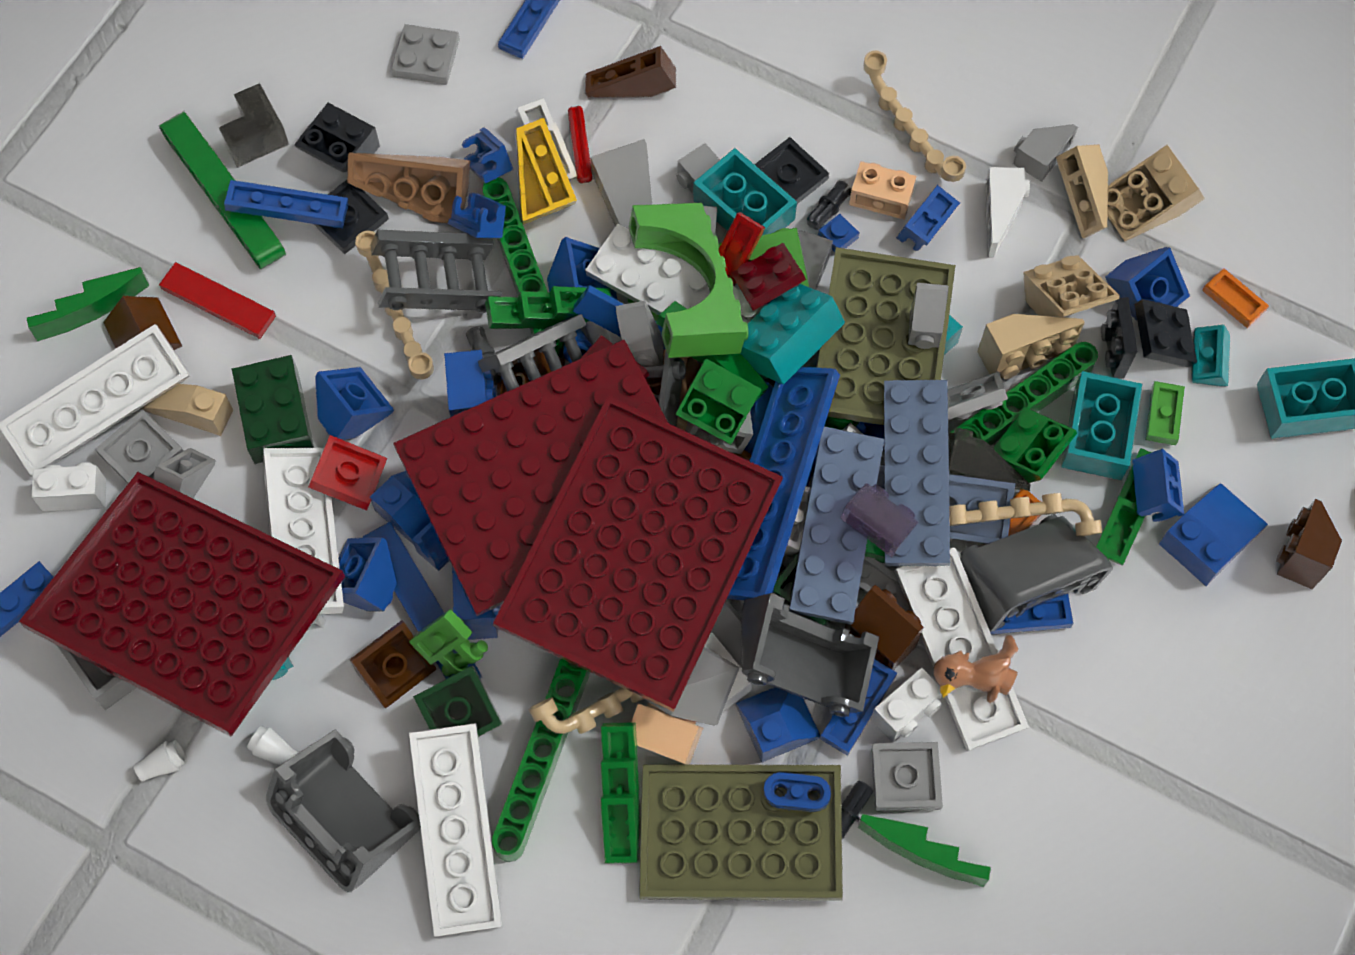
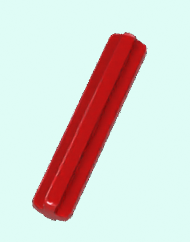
(580, 144)

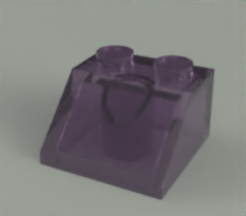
(879, 518)

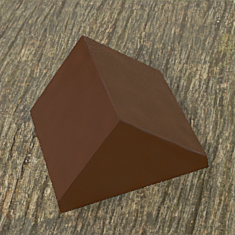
(135, 315)
(391, 665)

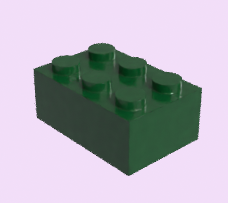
(272, 406)

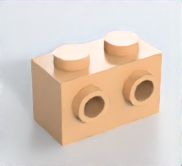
(882, 190)
(665, 733)

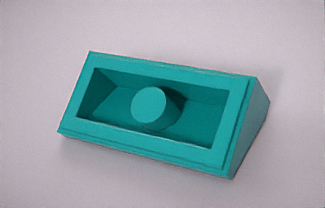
(1212, 355)

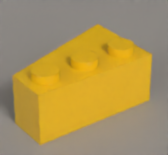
(541, 174)

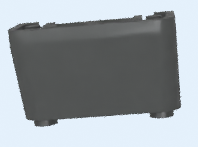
(1032, 569)
(805, 656)
(338, 812)

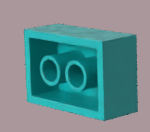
(740, 186)
(790, 332)
(1309, 398)
(1105, 423)

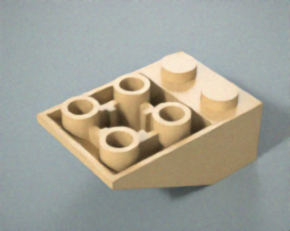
(1151, 194)
(1065, 288)
(1026, 342)

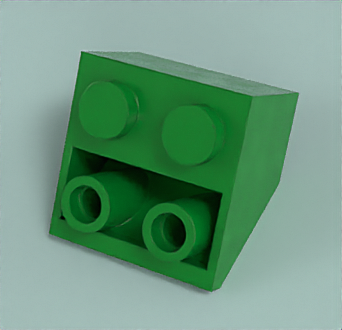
(718, 401)
(1034, 444)

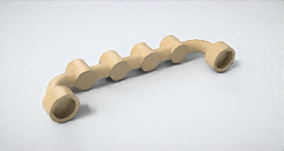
(950, 169)
(419, 363)
(1022, 508)
(584, 718)

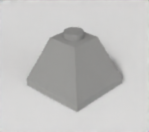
(706, 689)

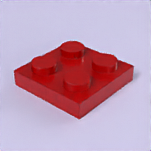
(347, 472)

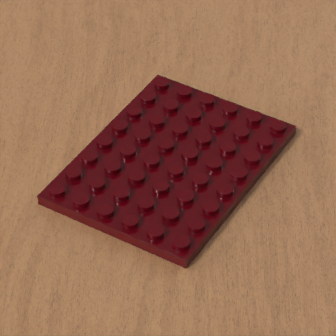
(502, 463)
(638, 553)
(183, 602)

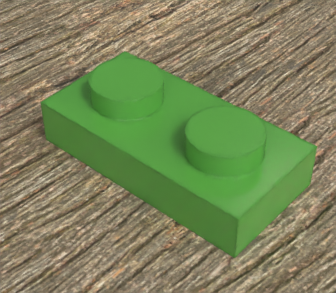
(1165, 413)

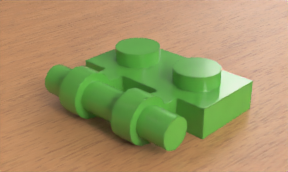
(444, 635)

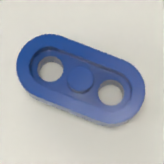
(797, 790)

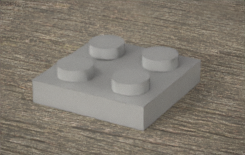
(425, 54)
(975, 395)
(138, 447)
(906, 776)

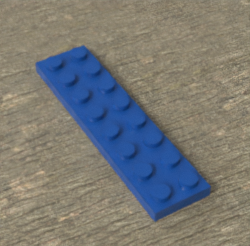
(787, 448)

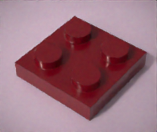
(768, 276)

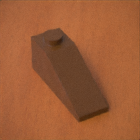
(635, 76)

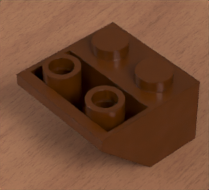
(1310, 548)
(894, 626)

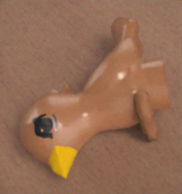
(986, 674)

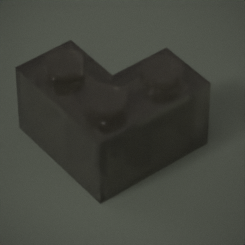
(257, 130)

